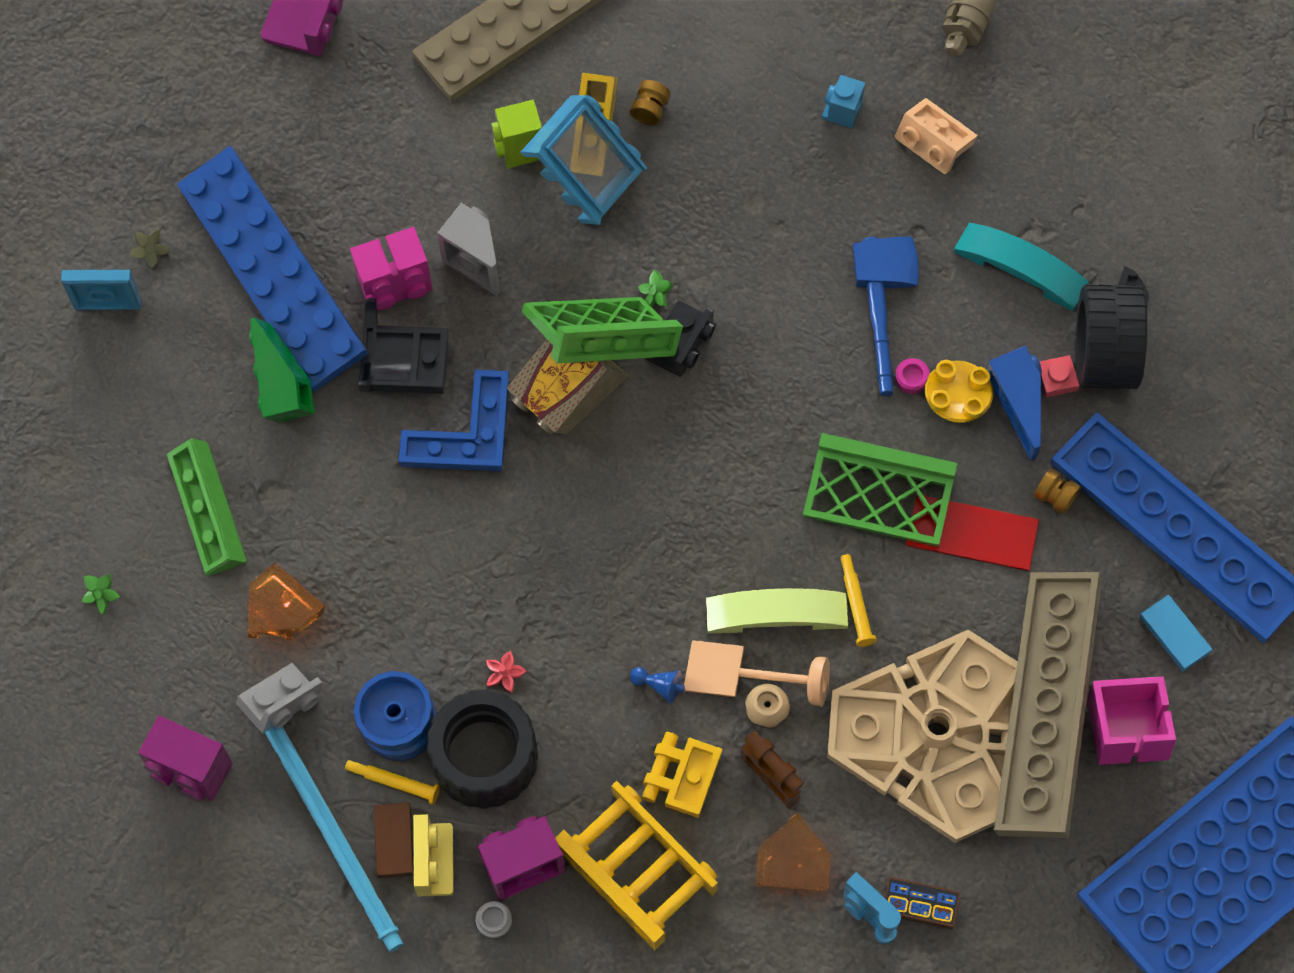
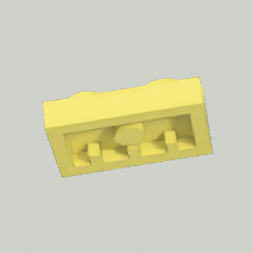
(433, 857)

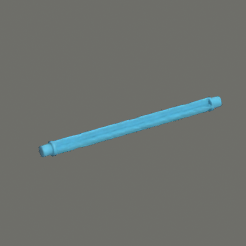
(335, 839)

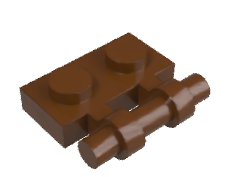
(772, 769)

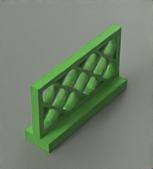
(604, 329)
(887, 461)

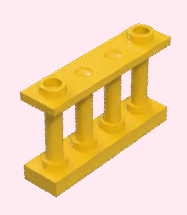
(625, 899)

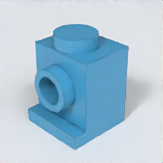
(844, 101)

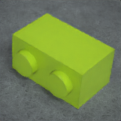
(514, 130)

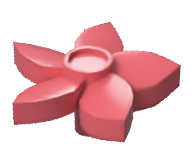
(504, 672)

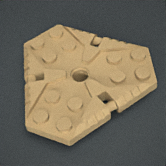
(884, 732)

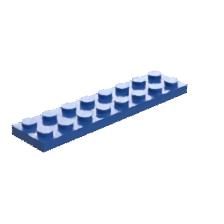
(272, 267)
(1178, 526)

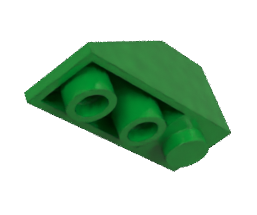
(281, 381)

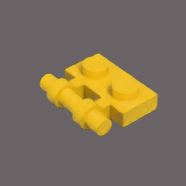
(693, 776)

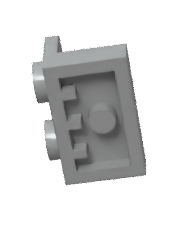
(278, 698)

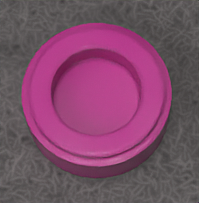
(911, 376)

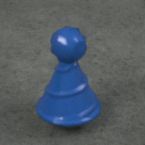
(665, 684)

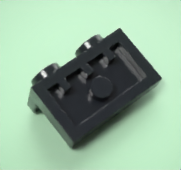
(696, 328)

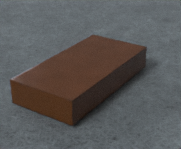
(393, 840)

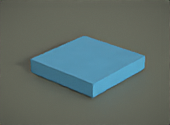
(101, 289)

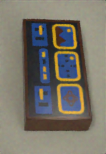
(923, 902)

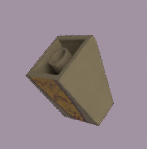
(563, 391)

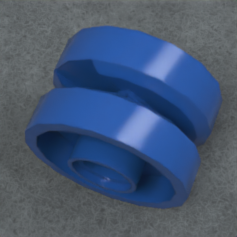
(380, 701)

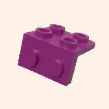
(301, 24)

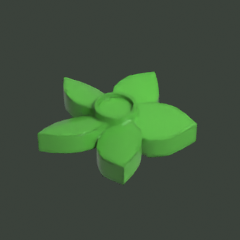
(656, 289)
(99, 591)

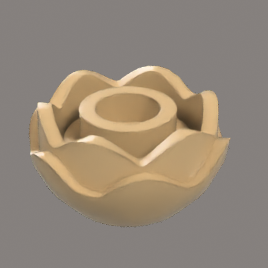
(767, 716)

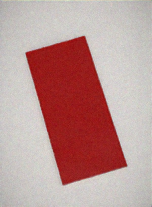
(979, 534)

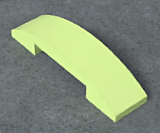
(775, 609)

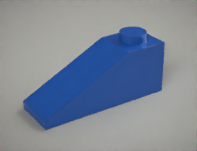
(1018, 388)

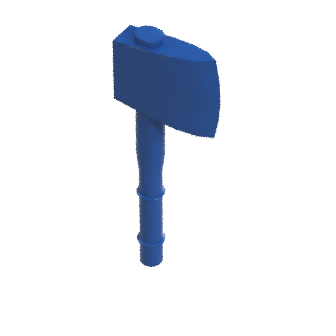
(878, 266)

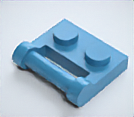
(869, 904)

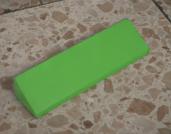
(206, 507)

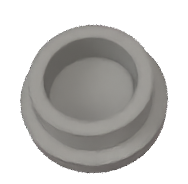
(493, 919)

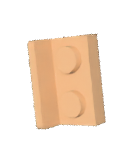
(934, 135)

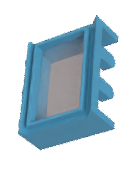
(585, 157)

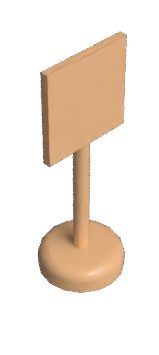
(717, 668)

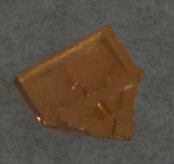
(279, 605)
(793, 858)

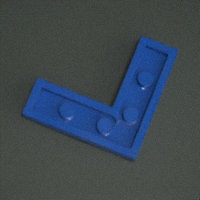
(466, 451)

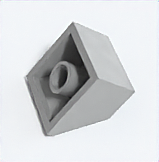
(469, 248)

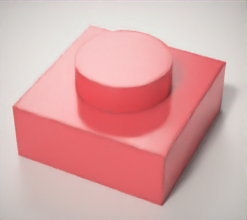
(1058, 376)

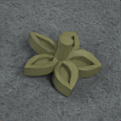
(148, 247)

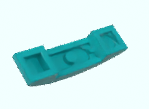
(1023, 261)

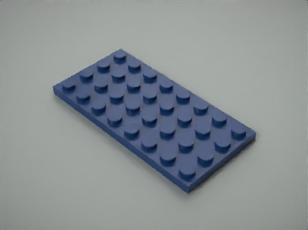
(1210, 871)

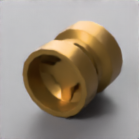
(650, 100)
(1057, 491)

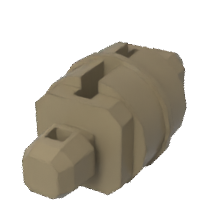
(966, 23)

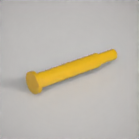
(857, 604)
(395, 781)

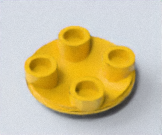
(959, 391)

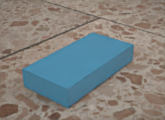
(1175, 633)

